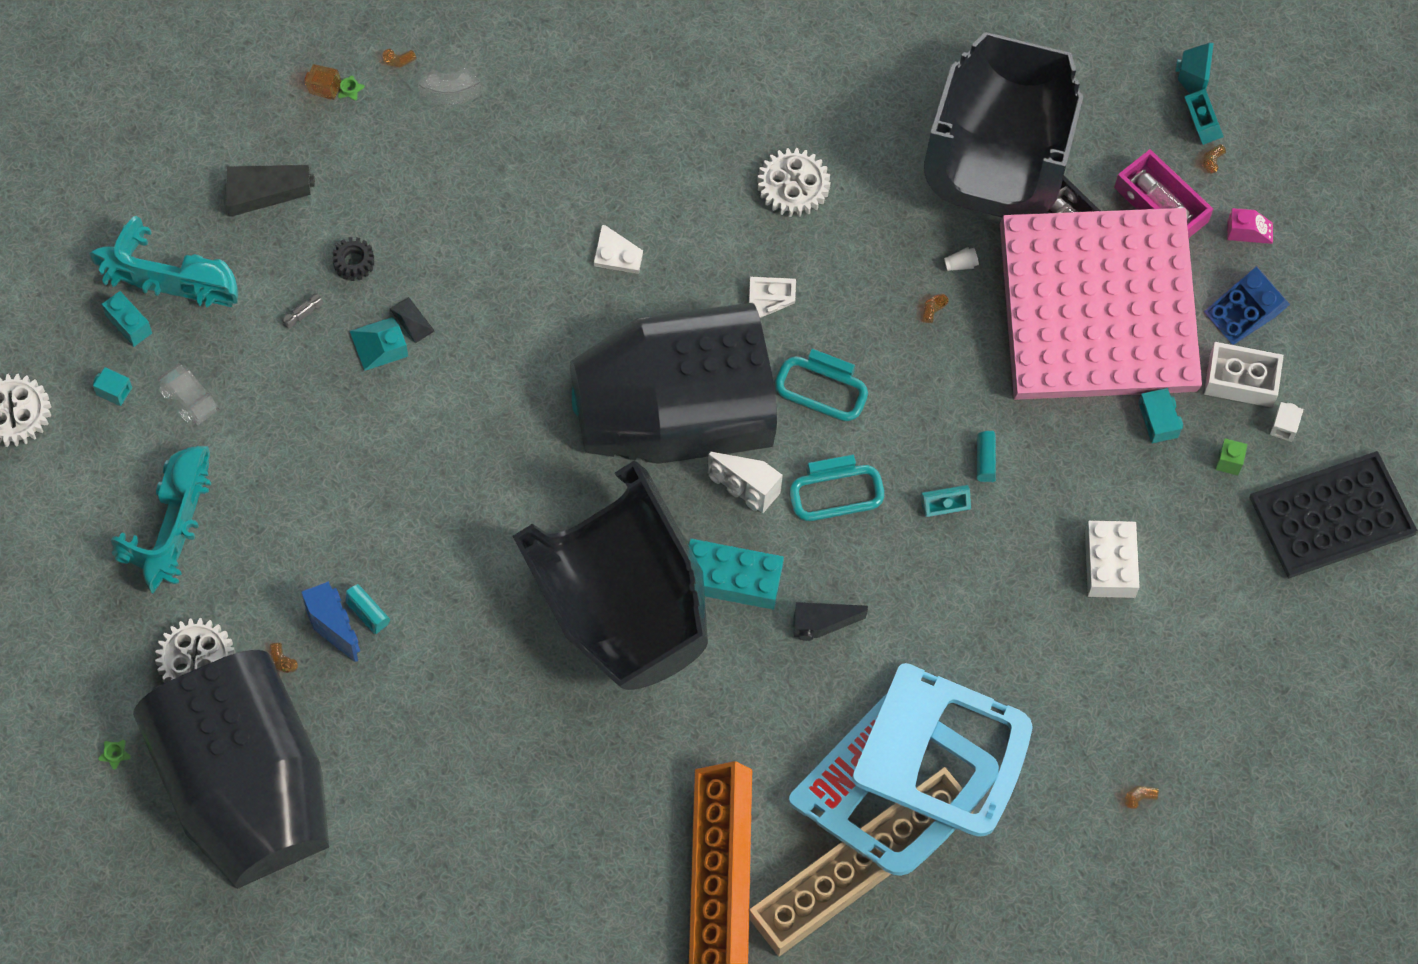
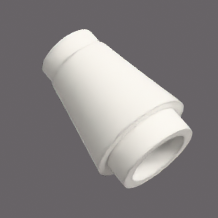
(962, 260)

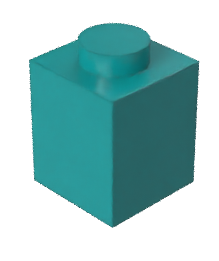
(112, 386)

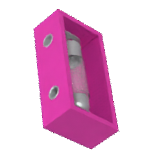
(1154, 185)

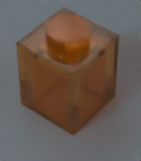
(323, 81)

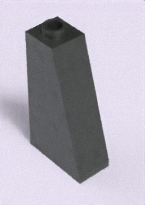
(264, 186)

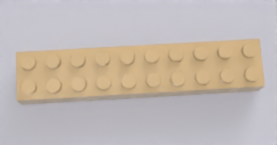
(842, 873)

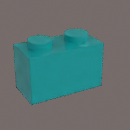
(1204, 116)
(127, 318)
(1160, 415)

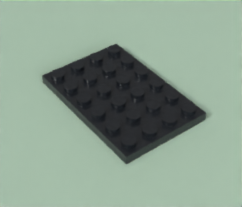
(1333, 514)

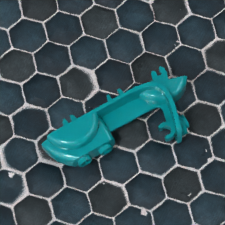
(196, 279)
(180, 490)

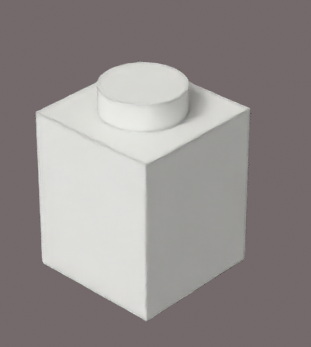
(1286, 421)

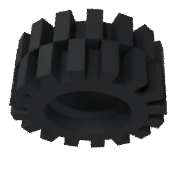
(353, 270)

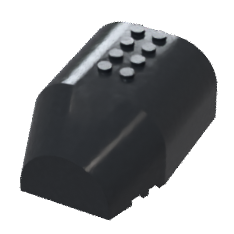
(1004, 127)
(678, 387)
(624, 585)
(237, 765)

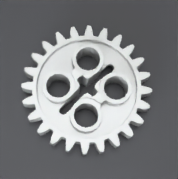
(778, 192)
(34, 406)
(172, 655)

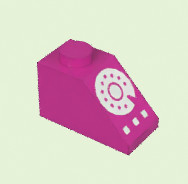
(1249, 227)

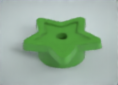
(349, 82)
(111, 747)

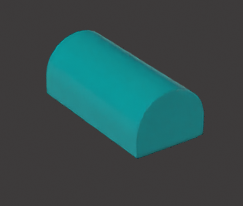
(986, 456)
(946, 500)
(366, 609)

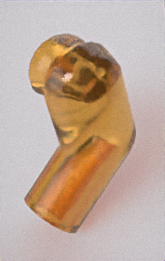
(398, 60)
(1211, 156)
(933, 305)
(281, 661)
(1138, 793)

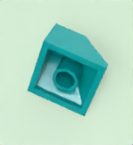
(1195, 67)
(379, 343)

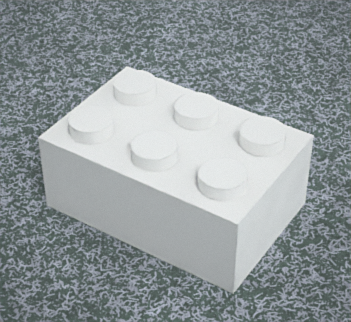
(1243, 374)
(1112, 559)

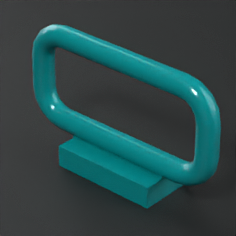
(829, 367)
(831, 470)

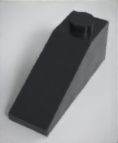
(820, 619)

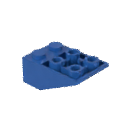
(1246, 306)
(330, 619)

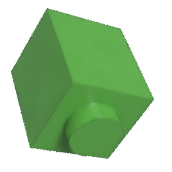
(1231, 457)

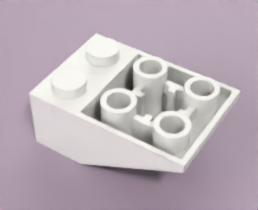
(746, 478)

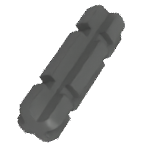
(302, 310)

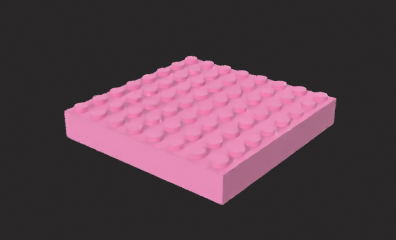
(1100, 303)

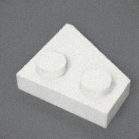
(617, 252)
(771, 294)

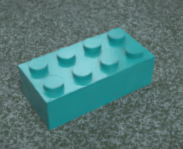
(738, 573)

